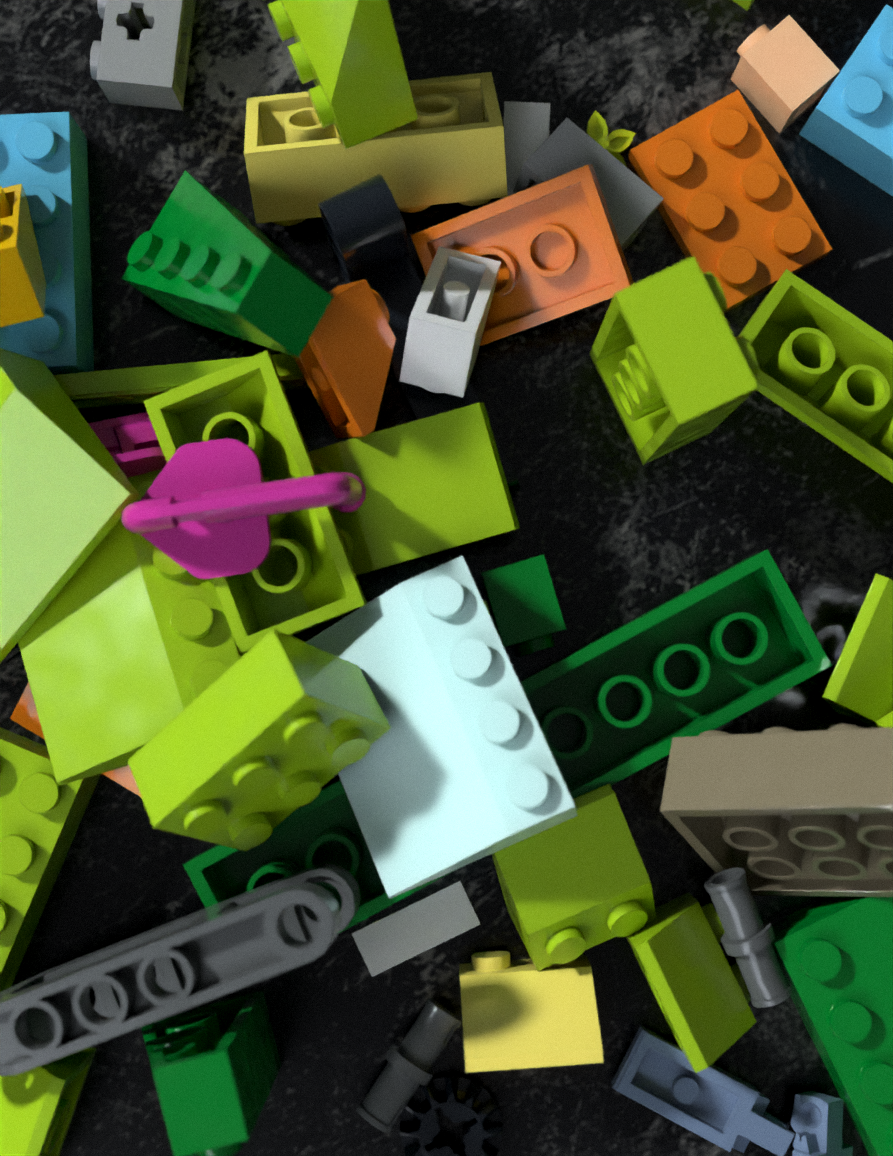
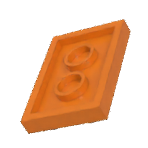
(730, 199)
(552, 250)

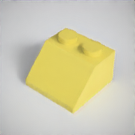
(528, 1015)

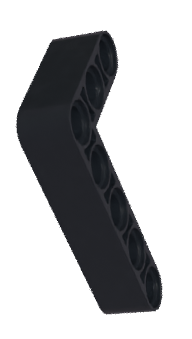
(372, 245)

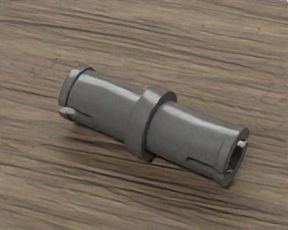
(748, 937)
(408, 1066)

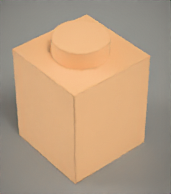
(783, 72)

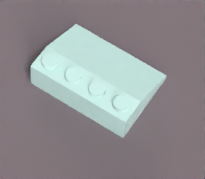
(463, 747)

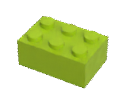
(257, 743)

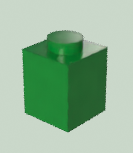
(523, 604)

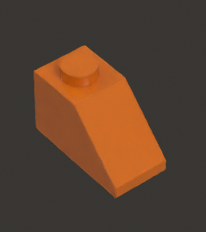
(350, 359)

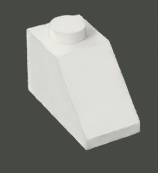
(449, 322)

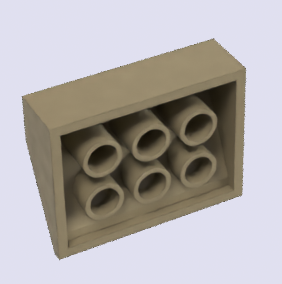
(788, 807)

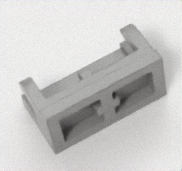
(626, 195)

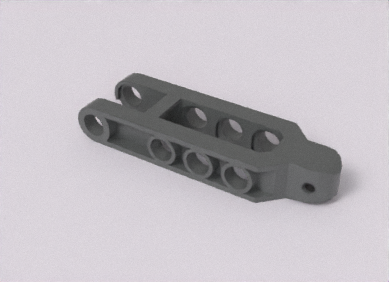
(193, 962)

